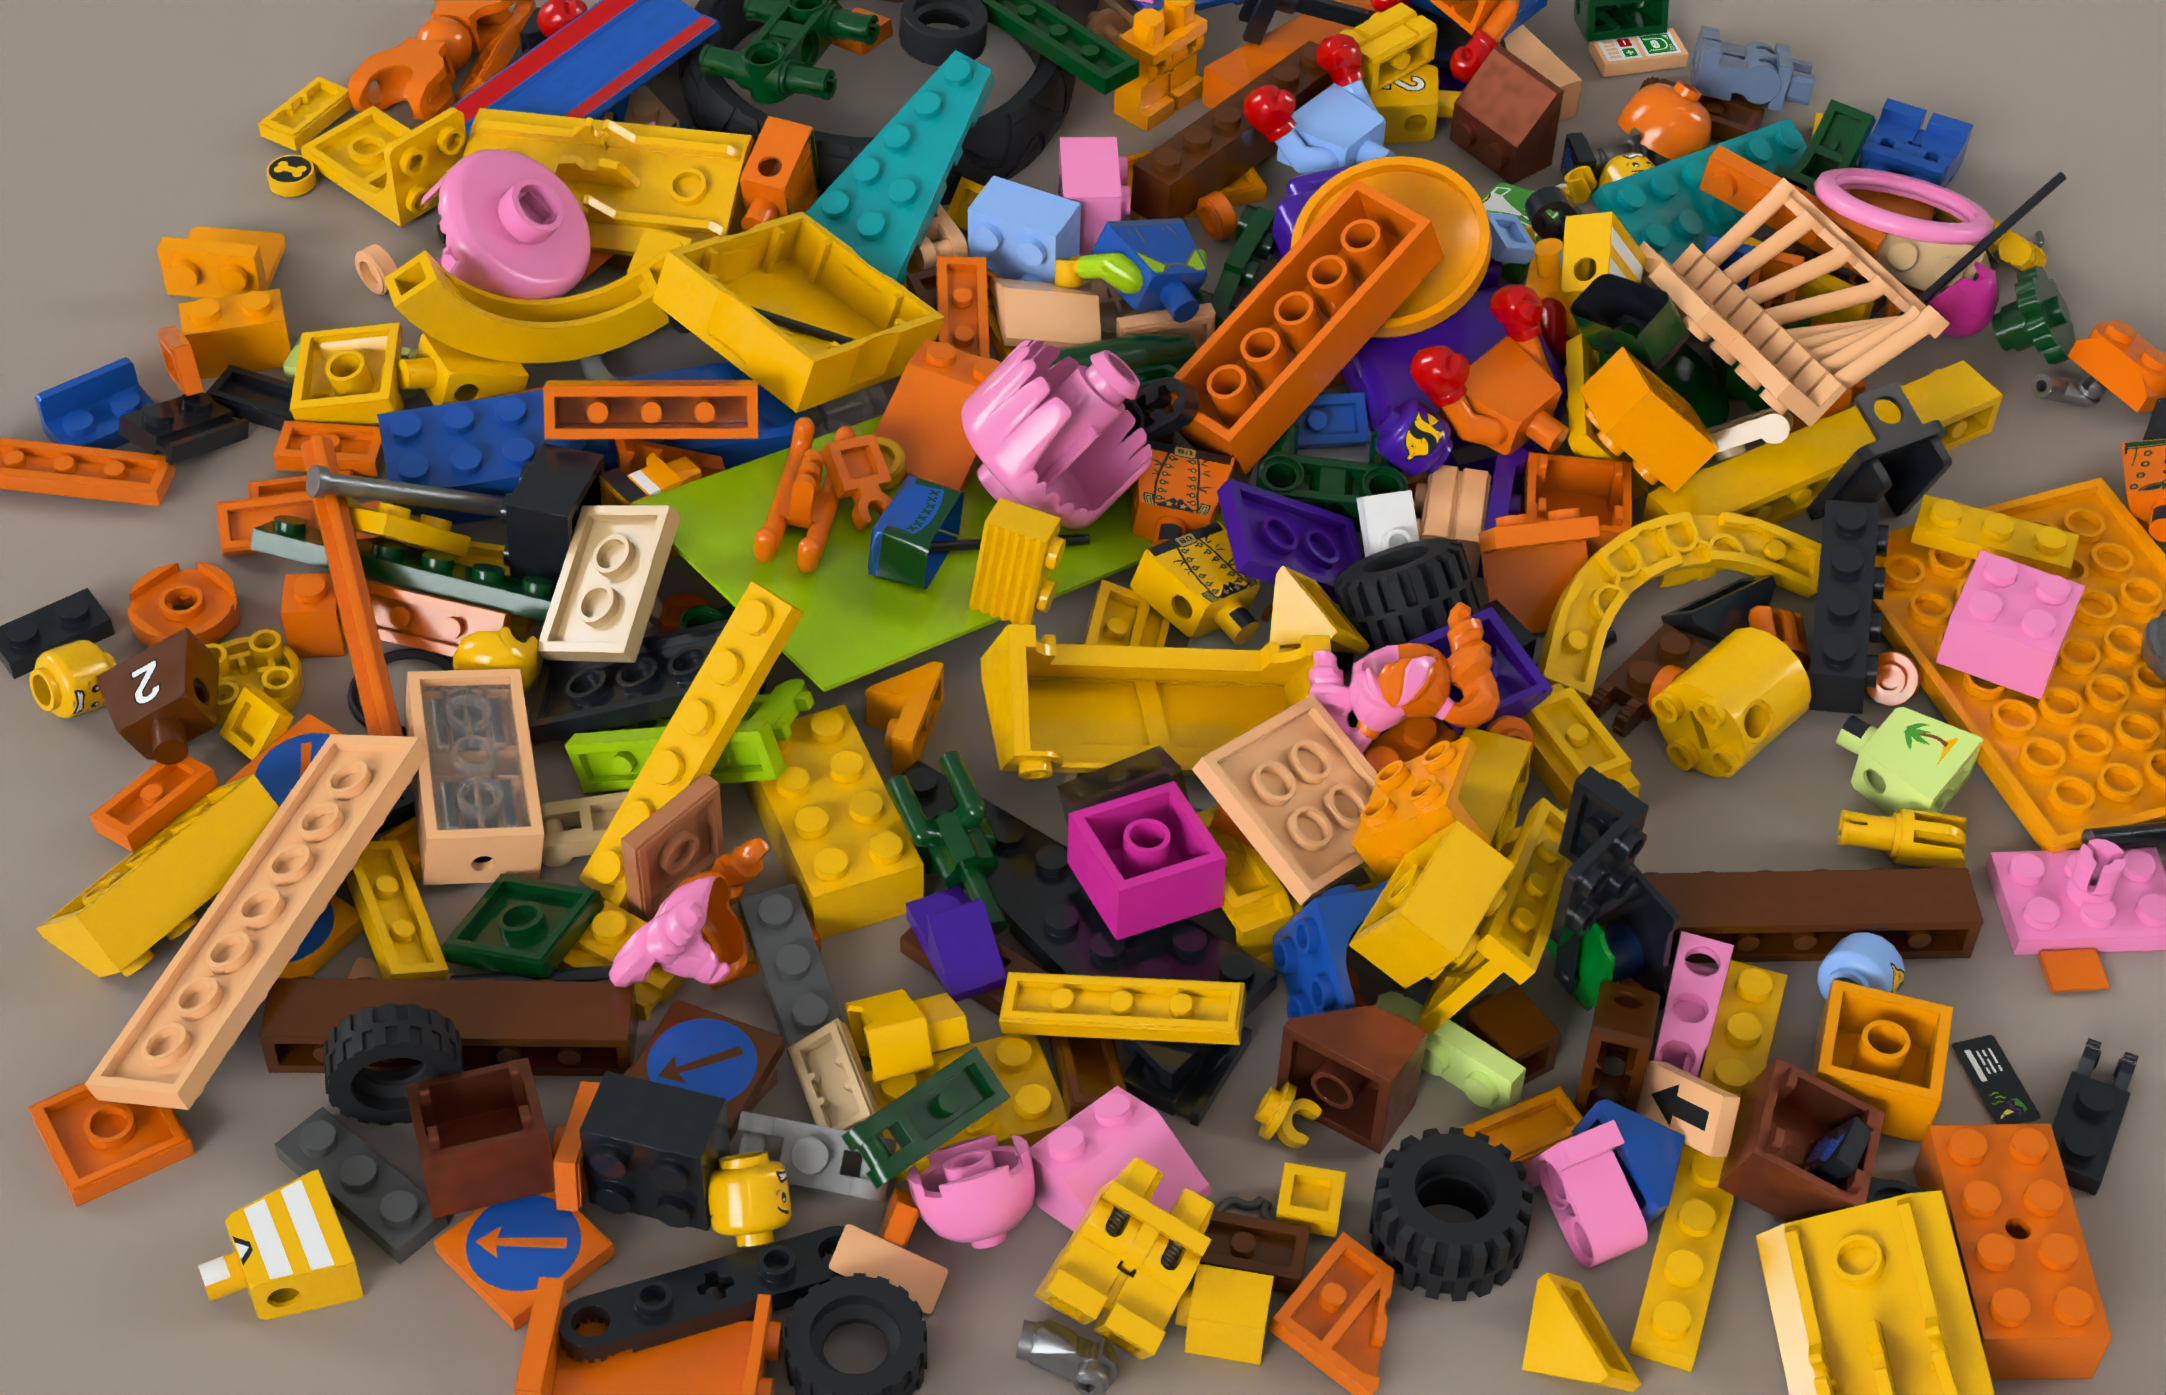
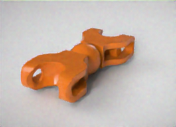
(426, 65)

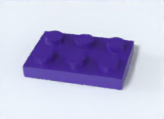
(1281, 531)

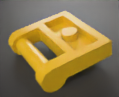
(414, 531)

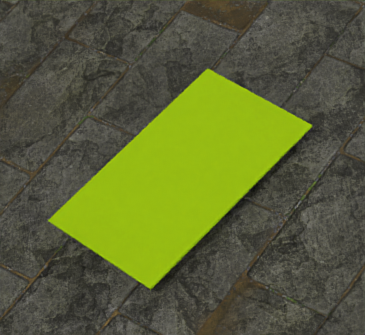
(851, 617)

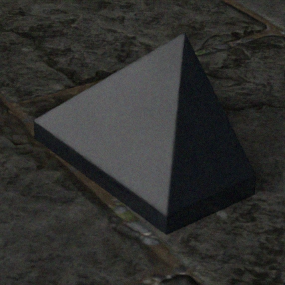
(1722, 610)

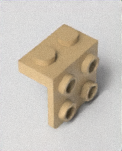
(1922, 263)

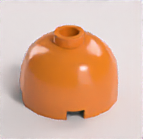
(1668, 119)

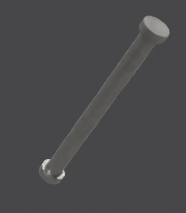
(322, 482)

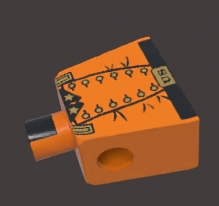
(1177, 492)

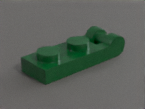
(927, 1116)

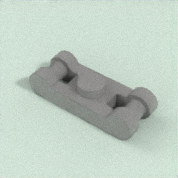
(811, 1154)

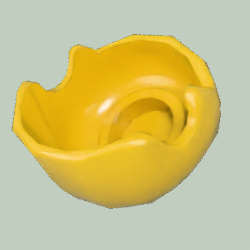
(499, 651)

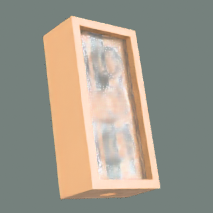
(479, 782)

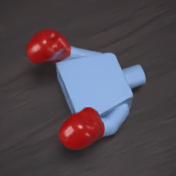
(1333, 127)

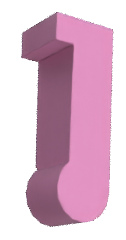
(1691, 1003)

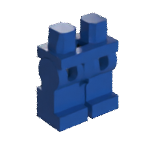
(1906, 149)

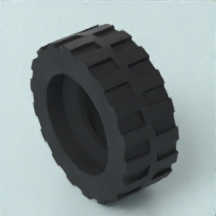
(383, 1035)
(848, 1302)

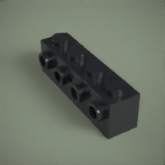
(1843, 606)

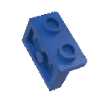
(90, 406)

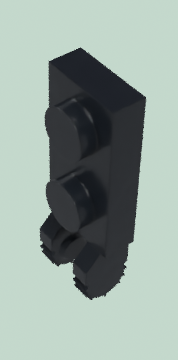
(2091, 1118)

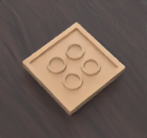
(1295, 795)

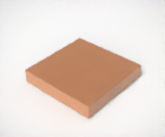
(672, 846)

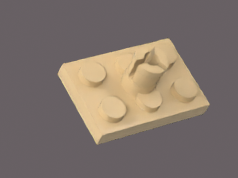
(609, 583)

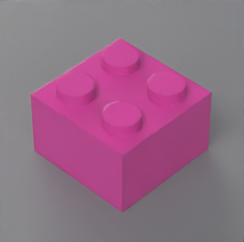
(1146, 860)

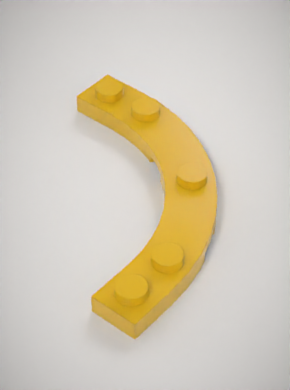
(1654, 549)

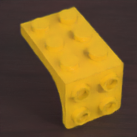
(389, 162)

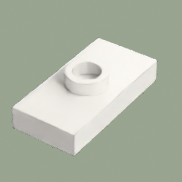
(1387, 520)

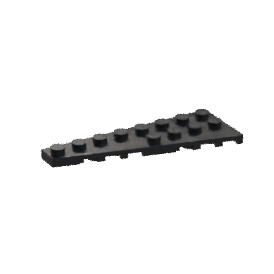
(1068, 936)

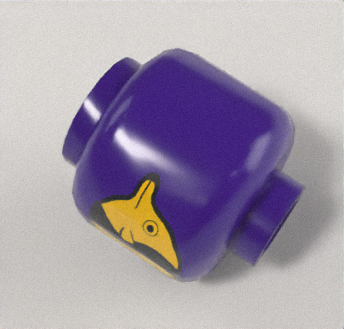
(1413, 437)

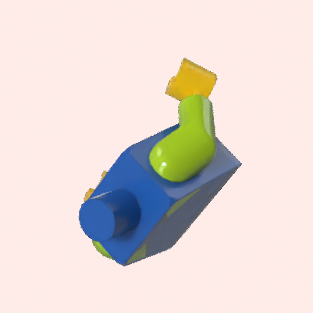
(1147, 263)

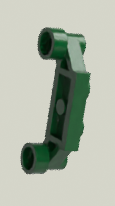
(1244, 261)

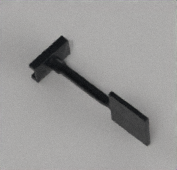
(1260, 13)

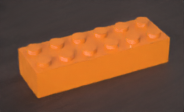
(1305, 322)

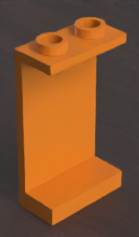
(707, 1363)

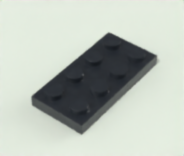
(611, 695)

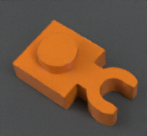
(859, 473)

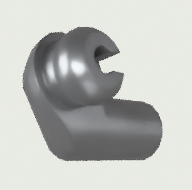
(2068, 391)

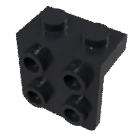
(1602, 841)

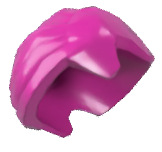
(1968, 303)

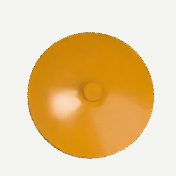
(1457, 221)

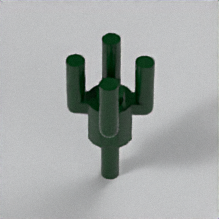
(957, 840)

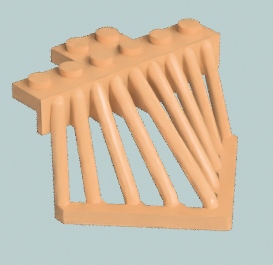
(1797, 366)

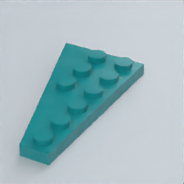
(899, 178)
(1666, 201)

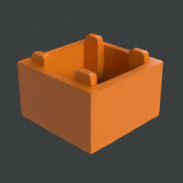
(1582, 483)

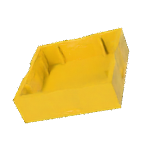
(807, 276)

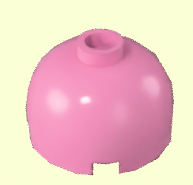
(975, 1189)

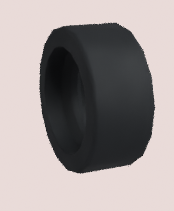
(936, 45)

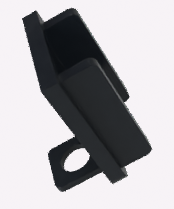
(1897, 465)

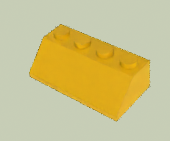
(162, 882)

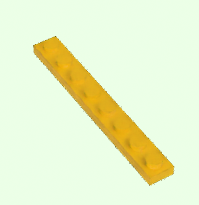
(1698, 1210)

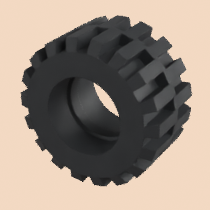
(1406, 590)
(1461, 1174)

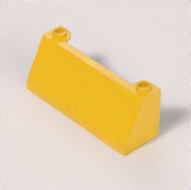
(1104, 703)

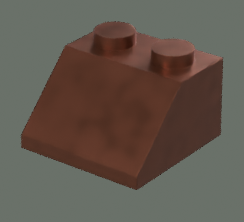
(1508, 117)
(1357, 1069)

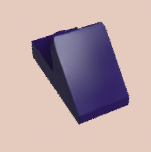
(957, 942)

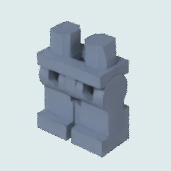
(1749, 70)

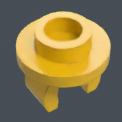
(1276, 1115)

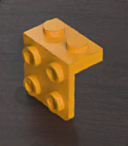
(220, 261)
(1414, 804)

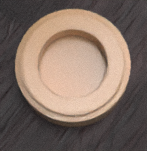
(373, 266)

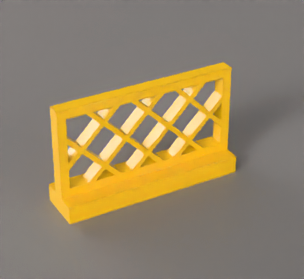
(1518, 930)

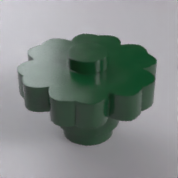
(2036, 318)

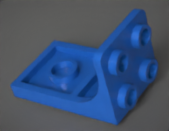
(1314, 949)

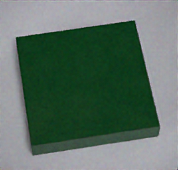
(522, 926)

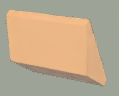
(1045, 312)

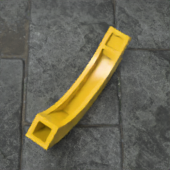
(528, 328)

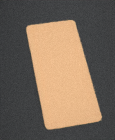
(874, 1256)

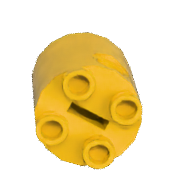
(1732, 703)

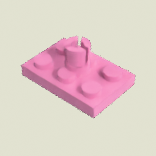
(2081, 898)

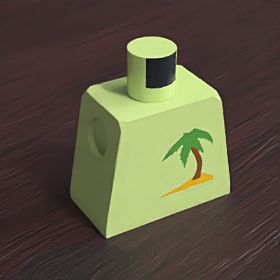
(1909, 760)

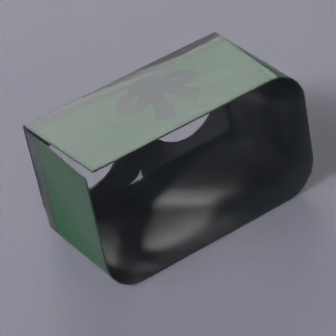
(1649, 308)

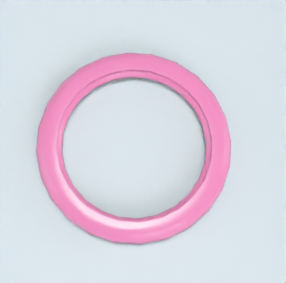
(1974, 228)

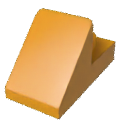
(907, 711)

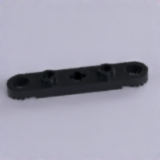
(677, 1301)

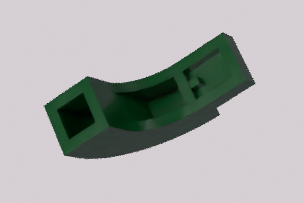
(1833, 145)

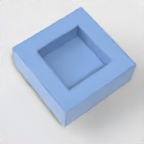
(1510, 239)

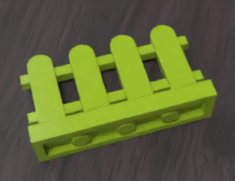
(615, 757)

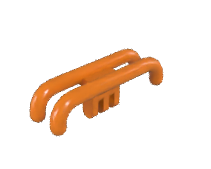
(801, 501)

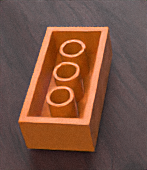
(2018, 1248)

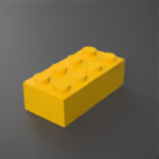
(837, 827)

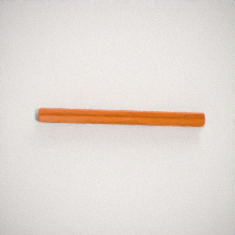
(353, 598)

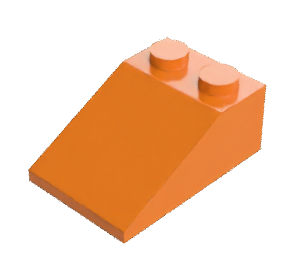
(927, 413)

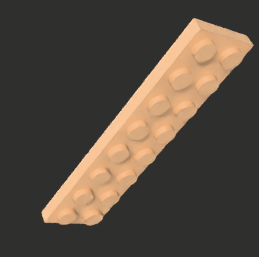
(256, 922)

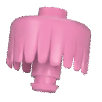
(511, 226)
(1057, 432)

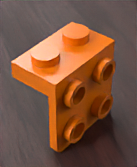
(1534, 562)

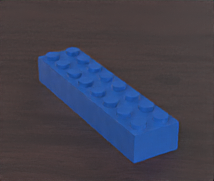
(489, 440)

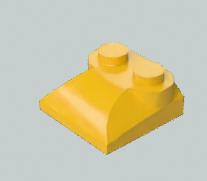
(348, 375)

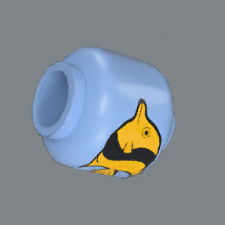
(1864, 961)

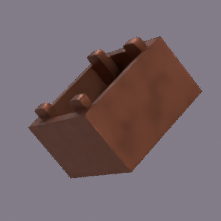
(1773, 1134)
(481, 1137)

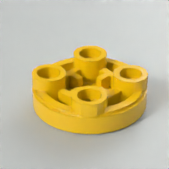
(257, 663)

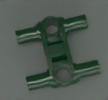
(787, 48)
(1326, 481)

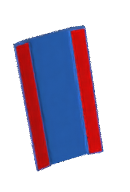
(594, 61)

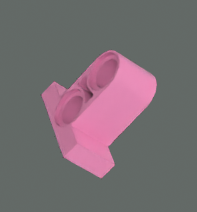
(1590, 1195)

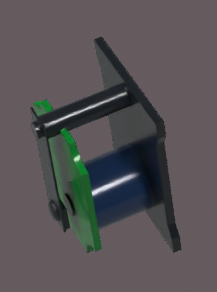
(1625, 942)

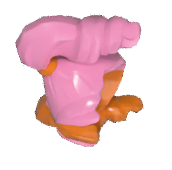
(1411, 683)
(694, 926)

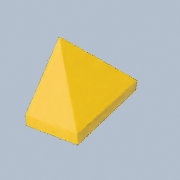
(1306, 609)
(1571, 1338)

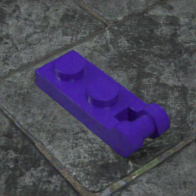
(1505, 489)

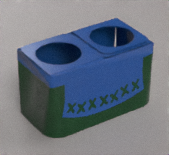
(909, 527)

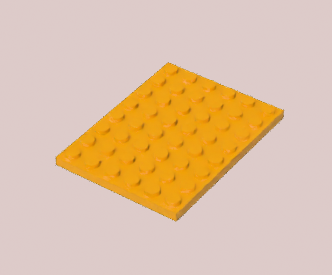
(2099, 732)

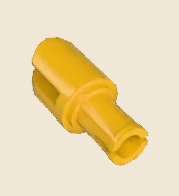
(1908, 836)

